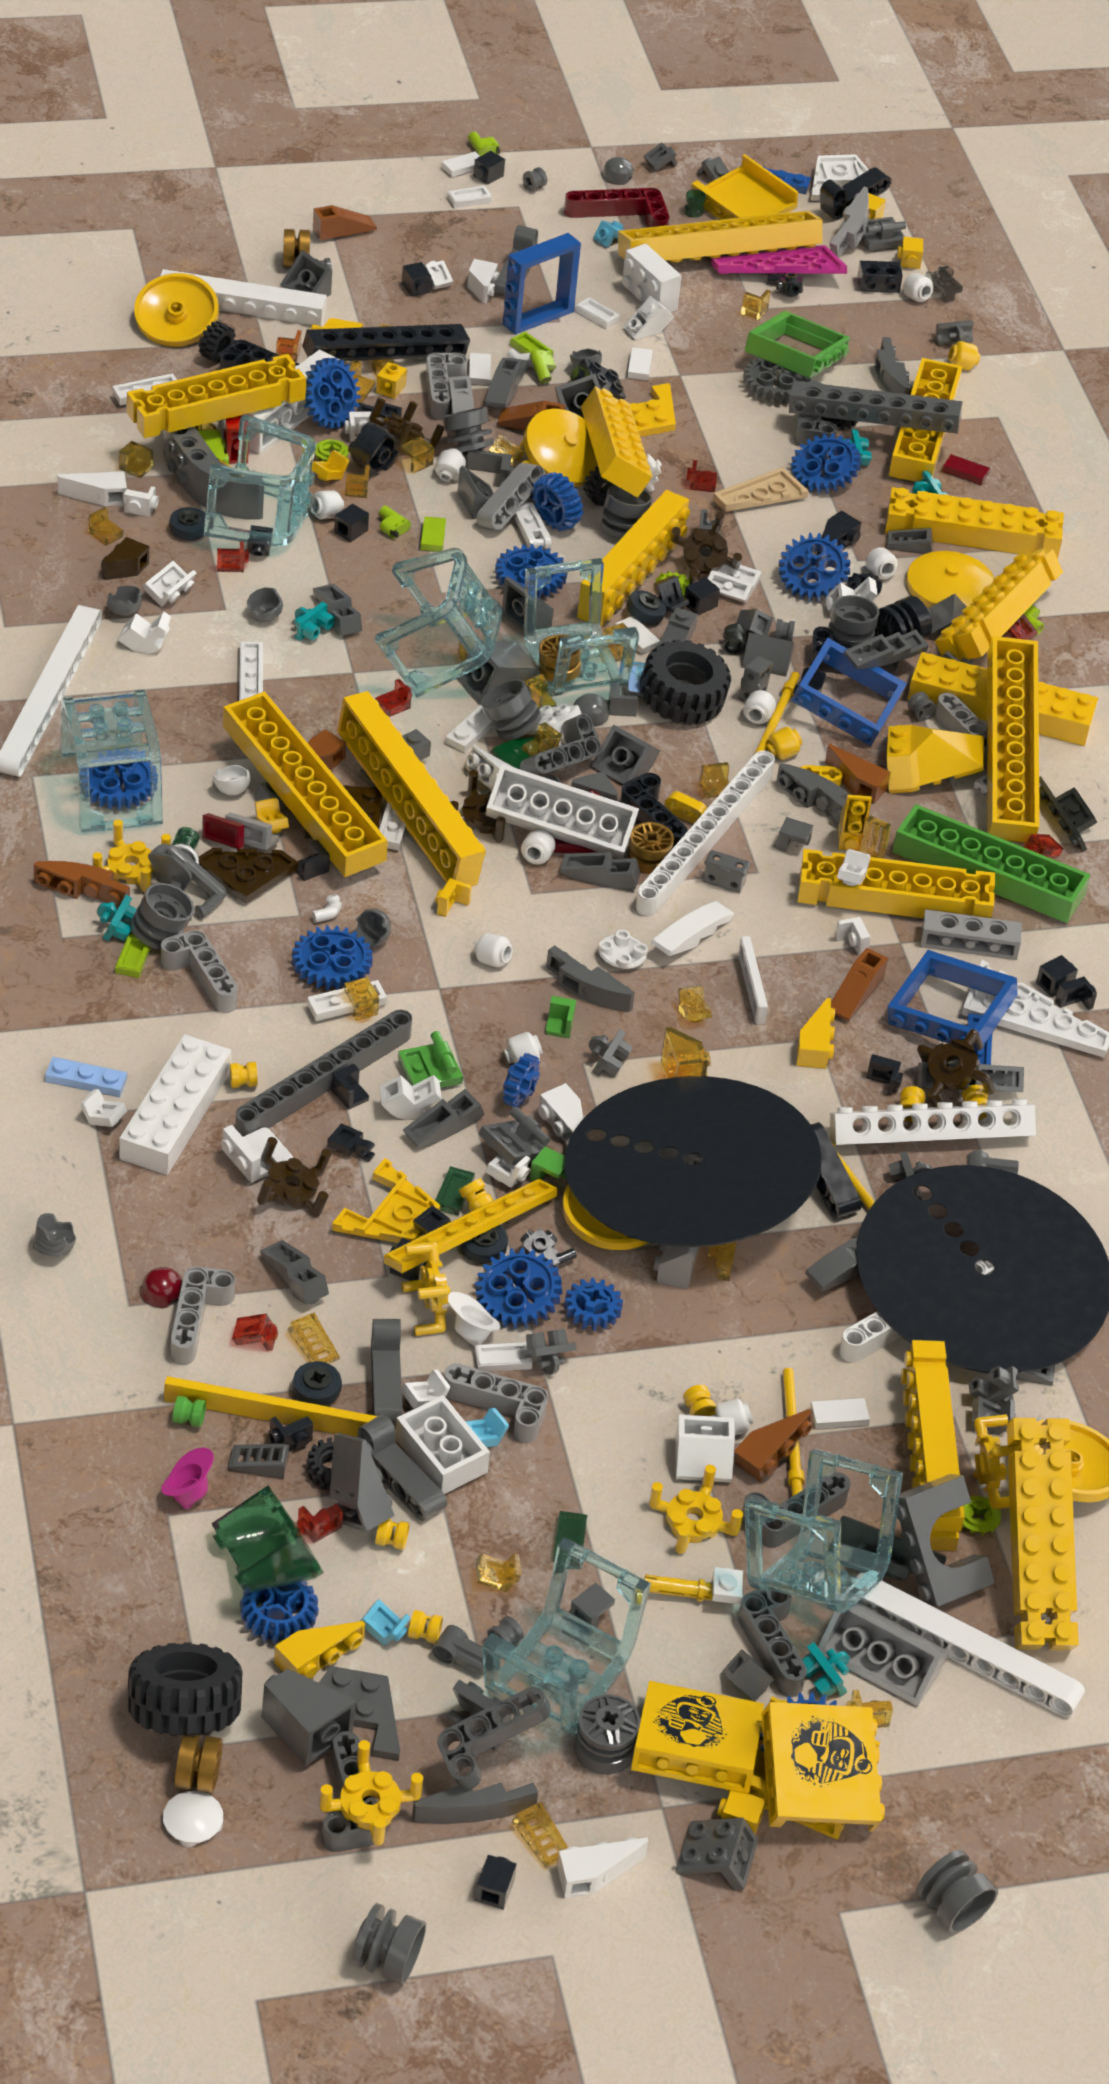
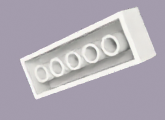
(288, 414)
(562, 811)
(175, 1104)

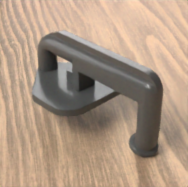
(174, 864)

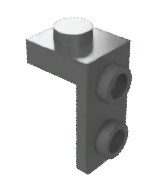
(490, 462)

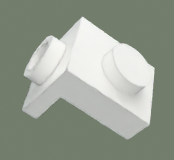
(140, 502)
(854, 867)
(100, 1111)
(508, 1173)
(423, 1392)
(727, 1585)

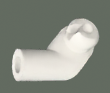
(330, 911)

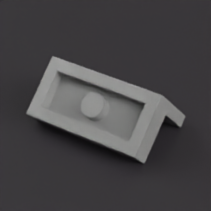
(255, 832)

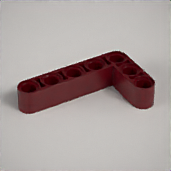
(618, 203)

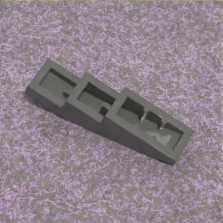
(887, 650)
(1003, 1077)
(467, 1806)

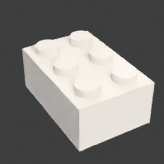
(650, 275)
(442, 1444)

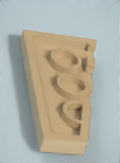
(762, 490)

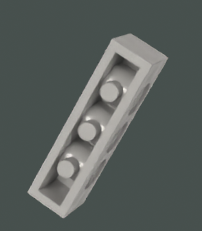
(971, 934)

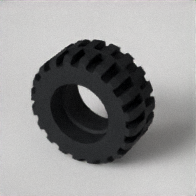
(689, 663)
(184, 1689)

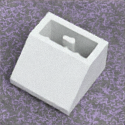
(704, 1442)

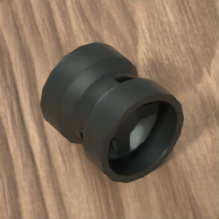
(734, 639)

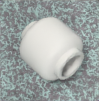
(918, 287)
(448, 465)
(326, 504)
(881, 563)
(759, 707)
(538, 846)
(493, 950)
(522, 1044)
(736, 1410)

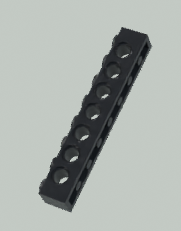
(387, 342)

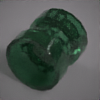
(694, 205)
(187, 837)

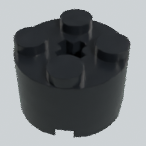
(374, 448)

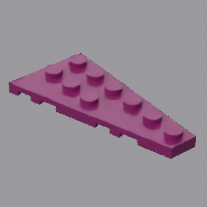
(800, 260)

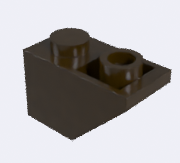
(126, 560)

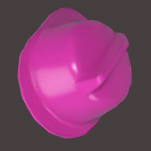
(189, 1477)

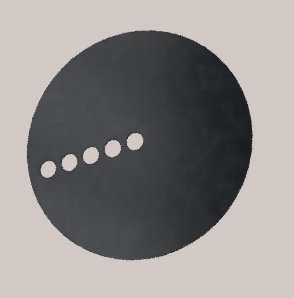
(753, 1171)
(1045, 1282)

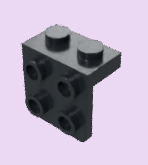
(607, 378)

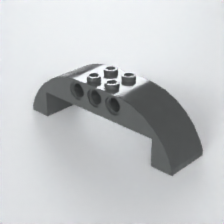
(191, 461)

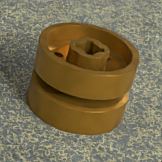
(293, 246)
(548, 657)
(650, 845)
(198, 1763)

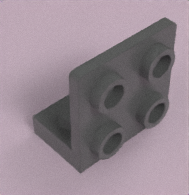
(719, 1847)

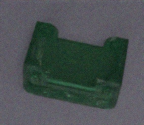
(265, 1544)

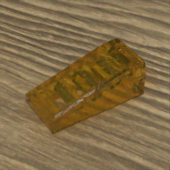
(312, 1322)
(521, 1823)

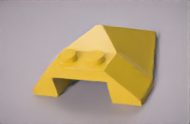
(928, 755)

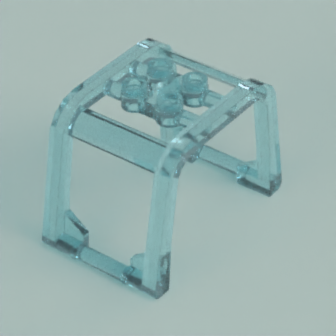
(290, 489)
(474, 602)
(580, 634)
(107, 751)
(812, 1580)
(557, 1680)

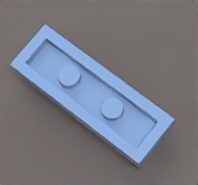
(86, 1076)

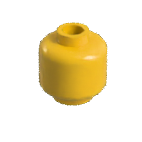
(964, 355)
(784, 743)

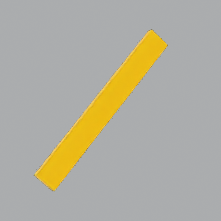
(474, 1223)
(265, 1406)

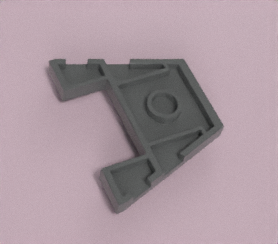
(373, 1706)

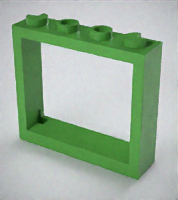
(762, 344)

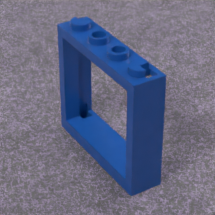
(569, 251)
(836, 713)
(961, 973)

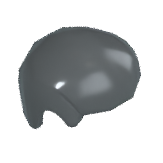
(618, 170)
(590, 354)
(125, 601)
(265, 604)
(594, 707)
(374, 926)

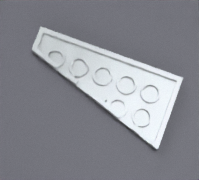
(1039, 1017)

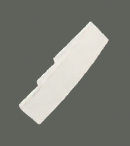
(691, 928)

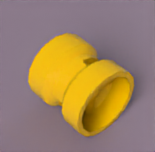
(243, 1074)
(978, 1094)
(909, 1096)
(475, 1194)
(699, 1401)
(386, 1531)
(419, 1624)

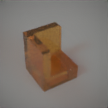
(289, 346)

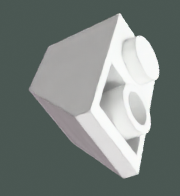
(482, 279)
(648, 320)

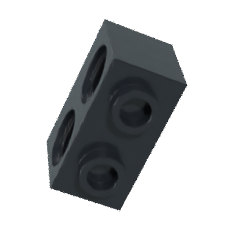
(879, 276)

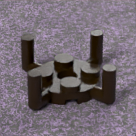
(402, 427)
(706, 538)
(474, 809)
(961, 1074)
(294, 1171)

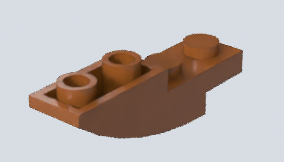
(80, 878)

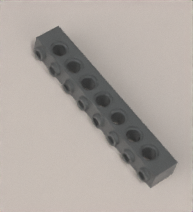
(875, 407)

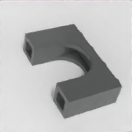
(917, 1514)

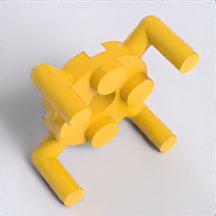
(123, 854)
(430, 1288)
(987, 1463)
(697, 1503)
(373, 1784)

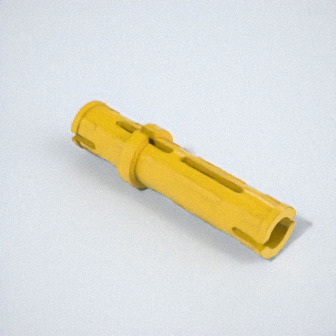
(679, 1587)

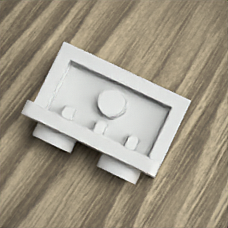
(168, 583)

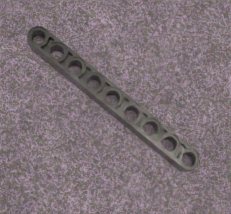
(316, 1077)

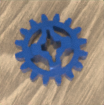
(521, 1080)
(593, 1304)

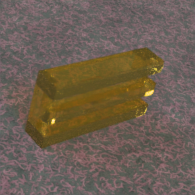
(867, 834)

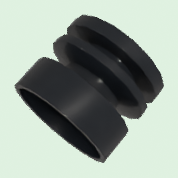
(904, 617)

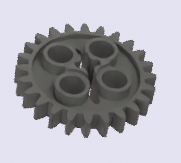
(761, 377)

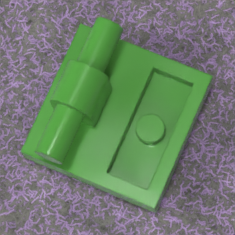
(431, 1060)

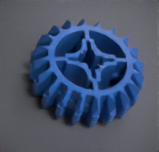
(557, 501)
(275, 1617)

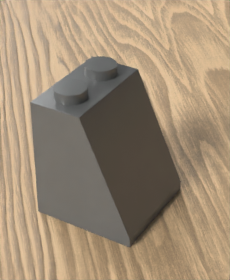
(506, 663)
(306, 1713)

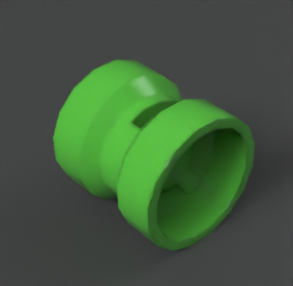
(187, 1411)

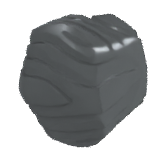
(53, 1236)

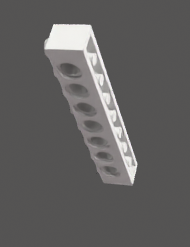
(1022, 1122)

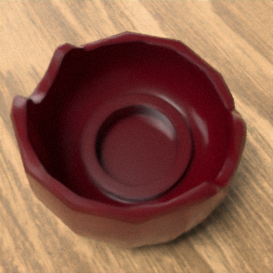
(161, 1287)

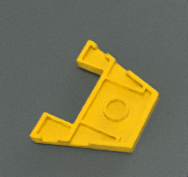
(656, 414)
(396, 1212)

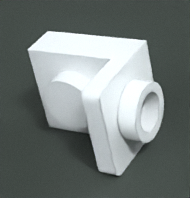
(439, 274)
(355, 423)
(854, 931)

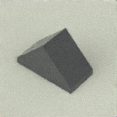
(599, 783)

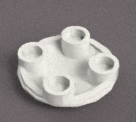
(622, 950)
(193, 1817)

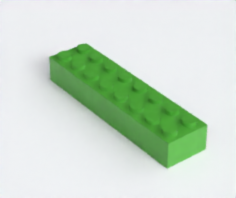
(1019, 872)

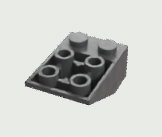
(358, 1484)

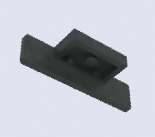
(1072, 811)
(865, 1537)

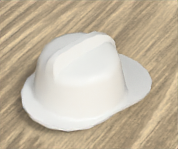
(471, 1318)

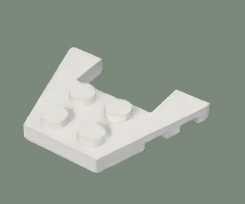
(839, 169)

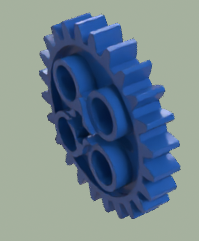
(331, 392)
(839, 468)
(802, 553)
(515, 563)
(105, 784)
(331, 957)
(537, 1274)

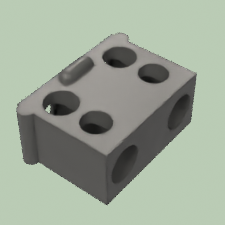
(755, 677)
(725, 871)

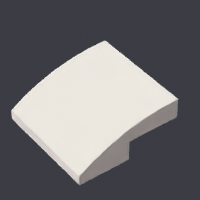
(736, 583)

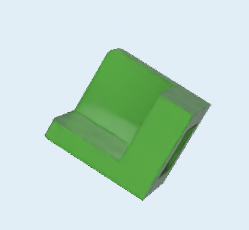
(560, 1017)
(548, 1162)

